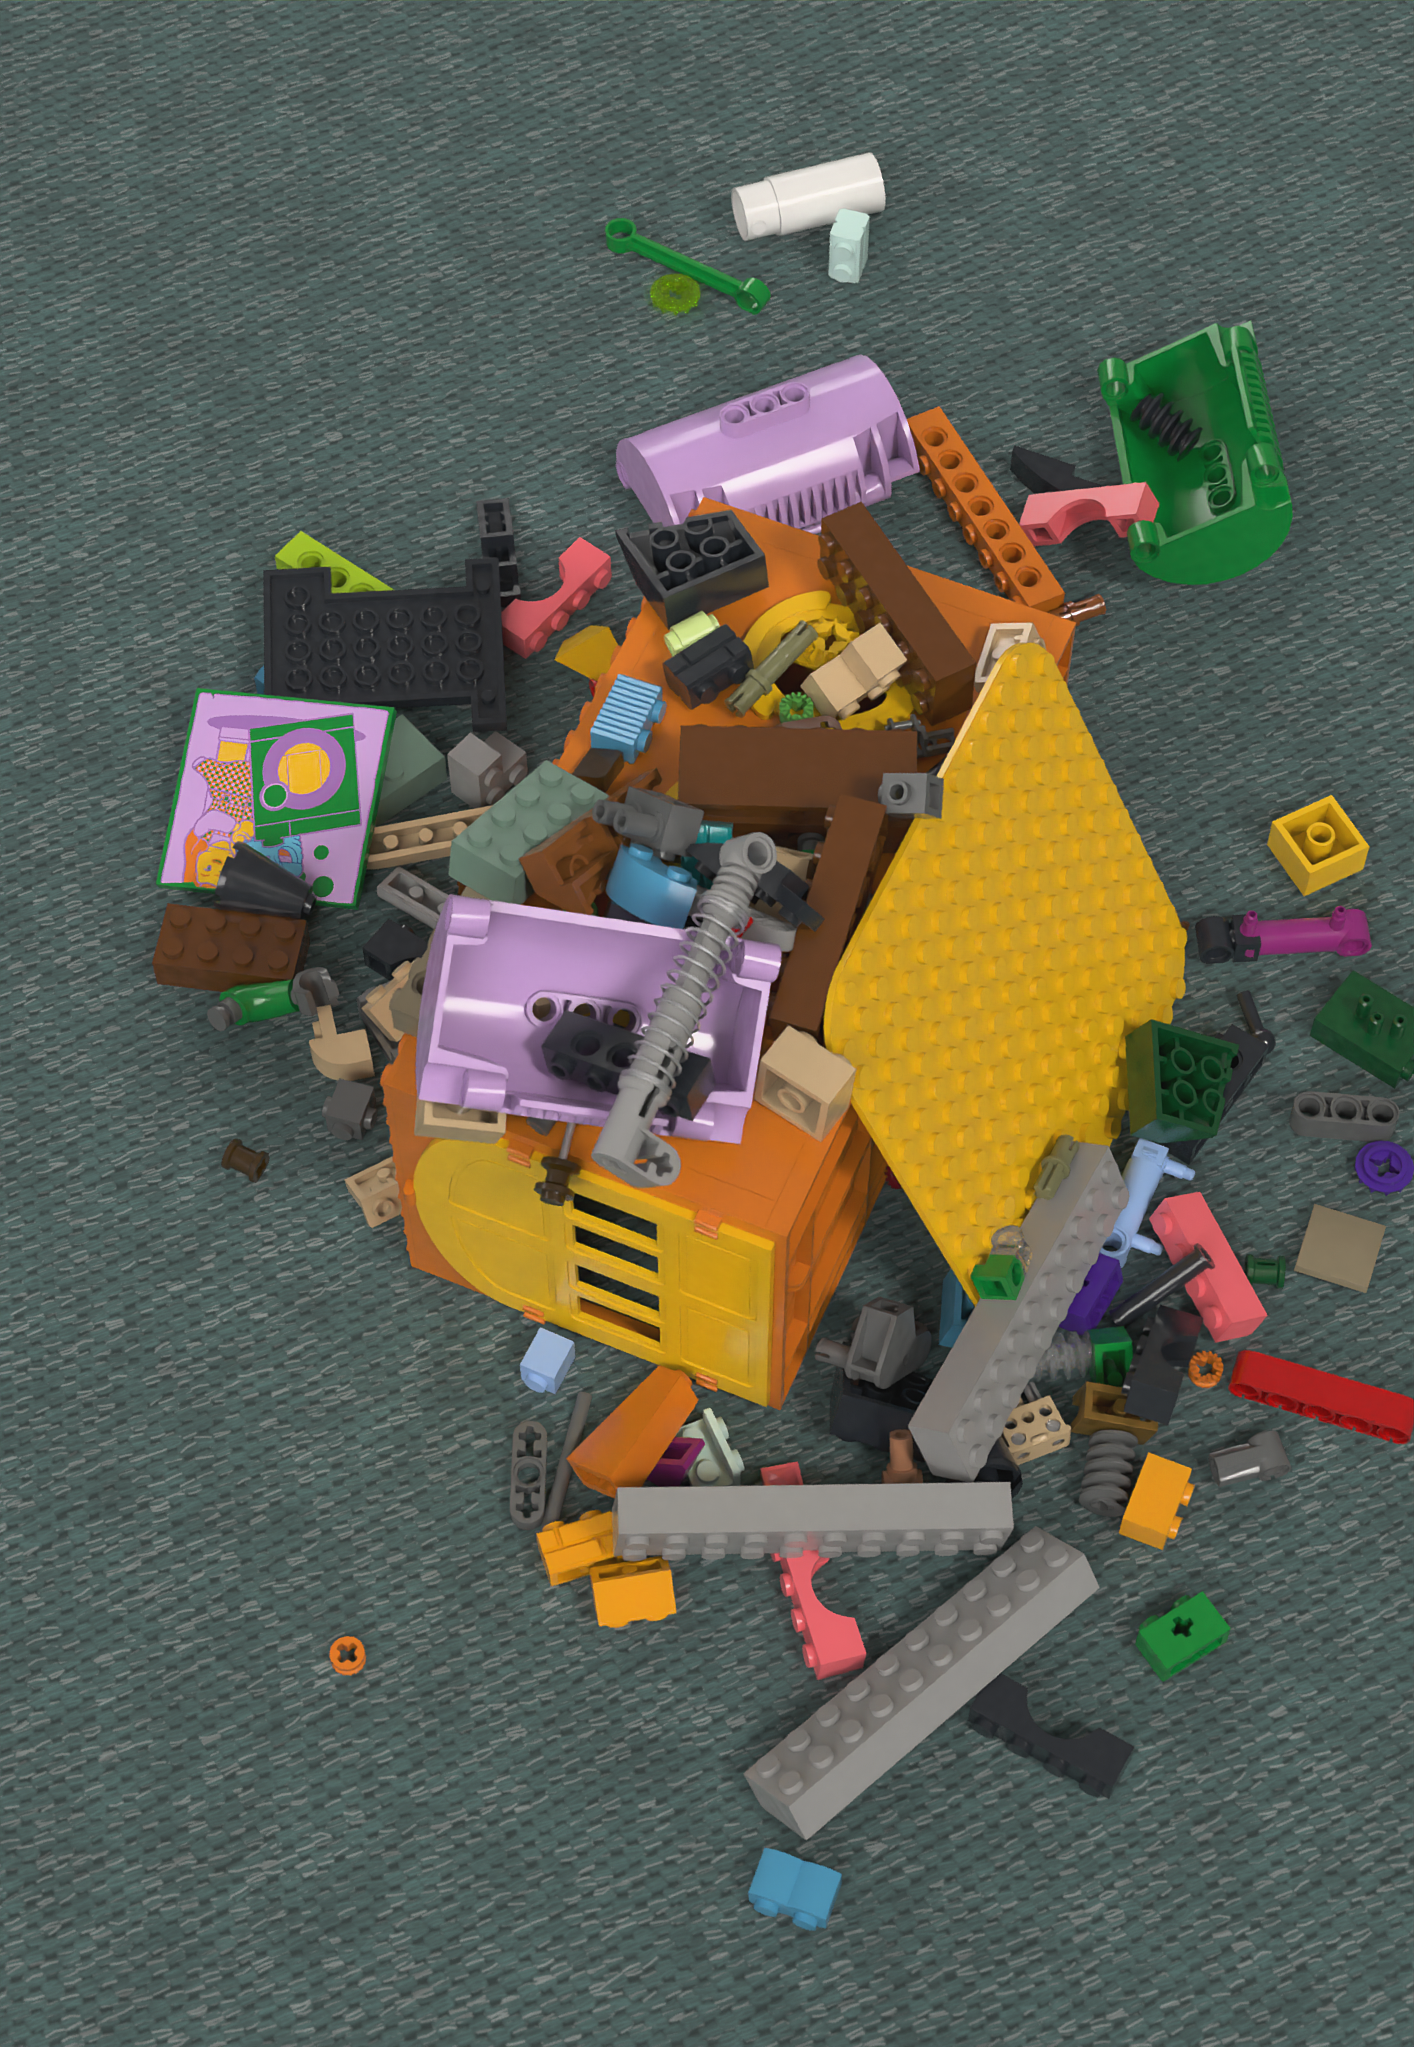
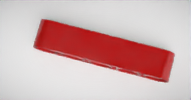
(1323, 1395)

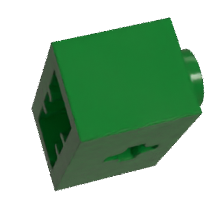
(1172, 1653)

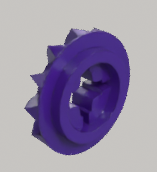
(1376, 1154)

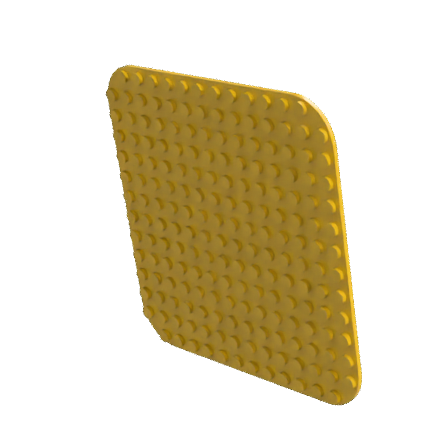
(1004, 966)

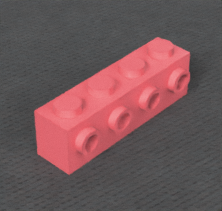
(1219, 1294)

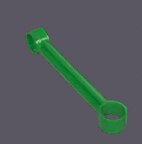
(749, 295)

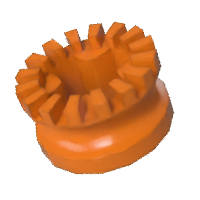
(1201, 1359)
(347, 1667)

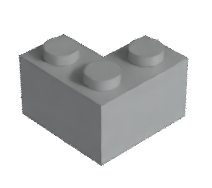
(486, 769)

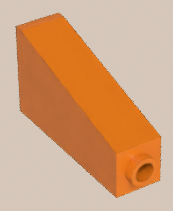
(635, 1433)

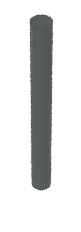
(564, 1469)

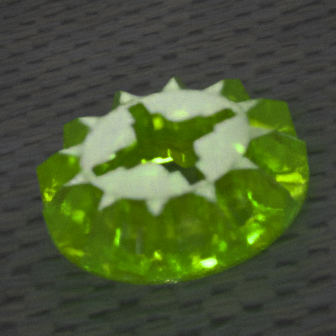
(678, 285)

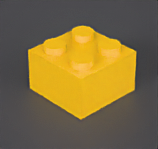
(1317, 845)

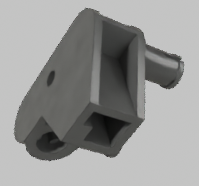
(883, 1346)

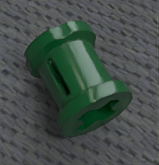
(1265, 1270)

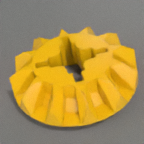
(816, 651)

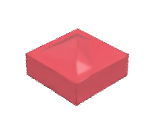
(782, 1474)

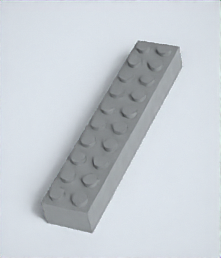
(1008, 1337)
(811, 1518)
(921, 1682)

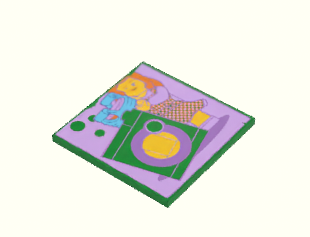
(286, 780)

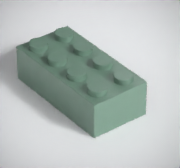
(535, 809)

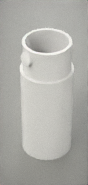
(808, 197)

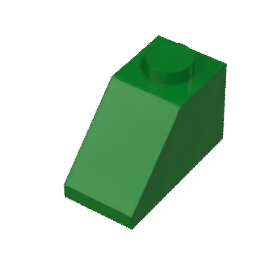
(1110, 1355)

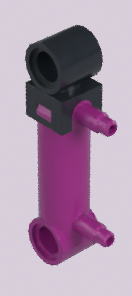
(1247, 938)

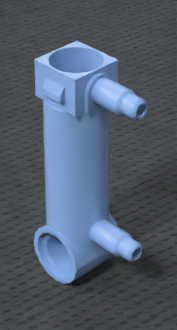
(1141, 1179)

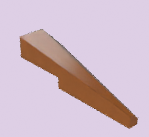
(577, 859)

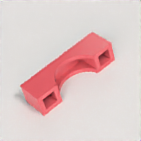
(1054, 515)
(530, 623)
(830, 1639)

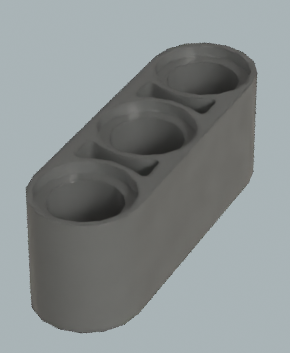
(1360, 1109)

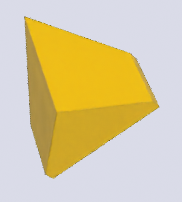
(588, 651)

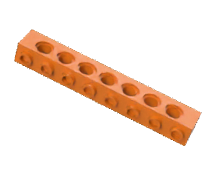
(982, 513)

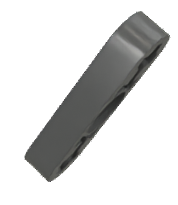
(538, 1501)

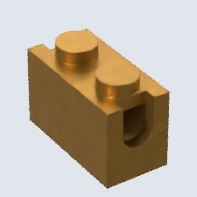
(1103, 1409)

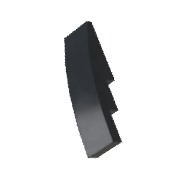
(498, 542)

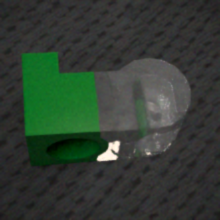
(1005, 1267)

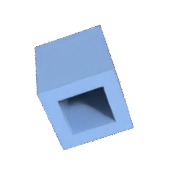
(547, 1361)

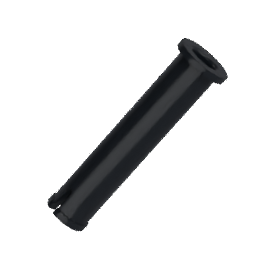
(1162, 1287)

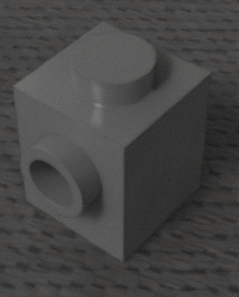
(912, 795)
(350, 1110)

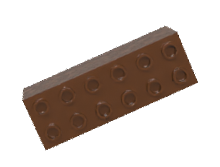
(788, 777)

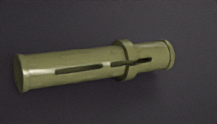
(760, 680)

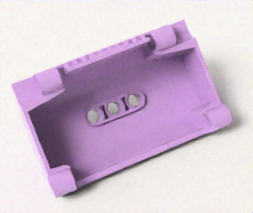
(779, 450)
(499, 957)

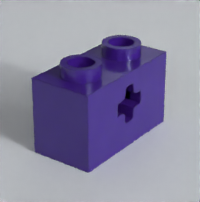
(1095, 1296)

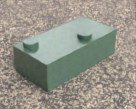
(411, 770)

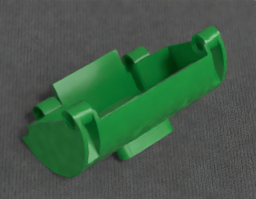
(1229, 496)

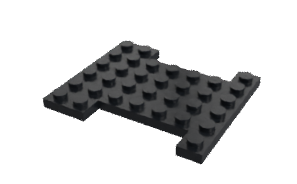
(388, 644)

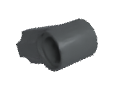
(1259, 1457)

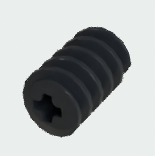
(1166, 425)

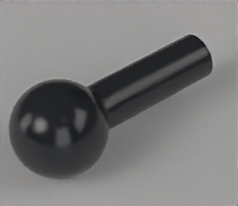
(1253, 1020)

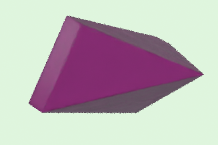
(676, 1462)

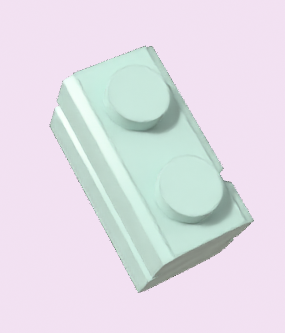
(848, 245)

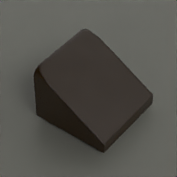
(600, 767)

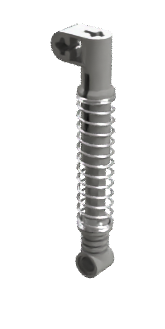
(647, 1082)

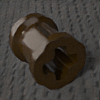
(245, 1160)

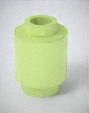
(689, 631)

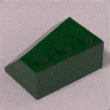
(1176, 1082)

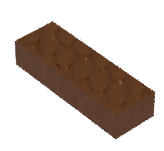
(883, 590)
(839, 894)

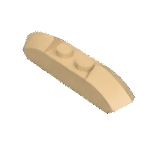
(418, 839)

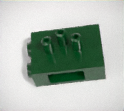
(1369, 1029)

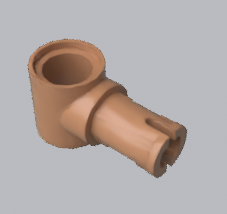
(901, 1466)

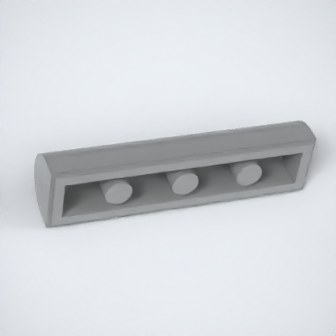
(413, 896)

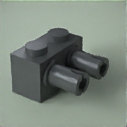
(652, 821)

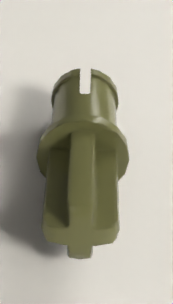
(1055, 1167)

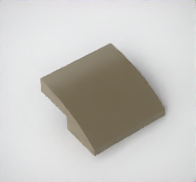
(1340, 1248)

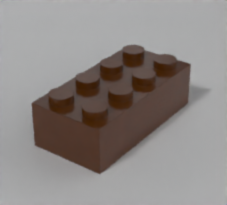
(227, 948)

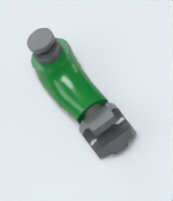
(274, 999)

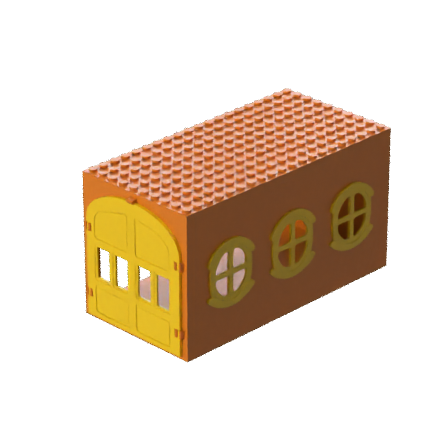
(747, 1228)

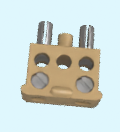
(1035, 1427)

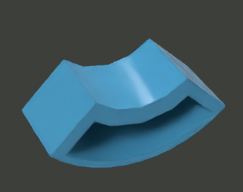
(650, 887)

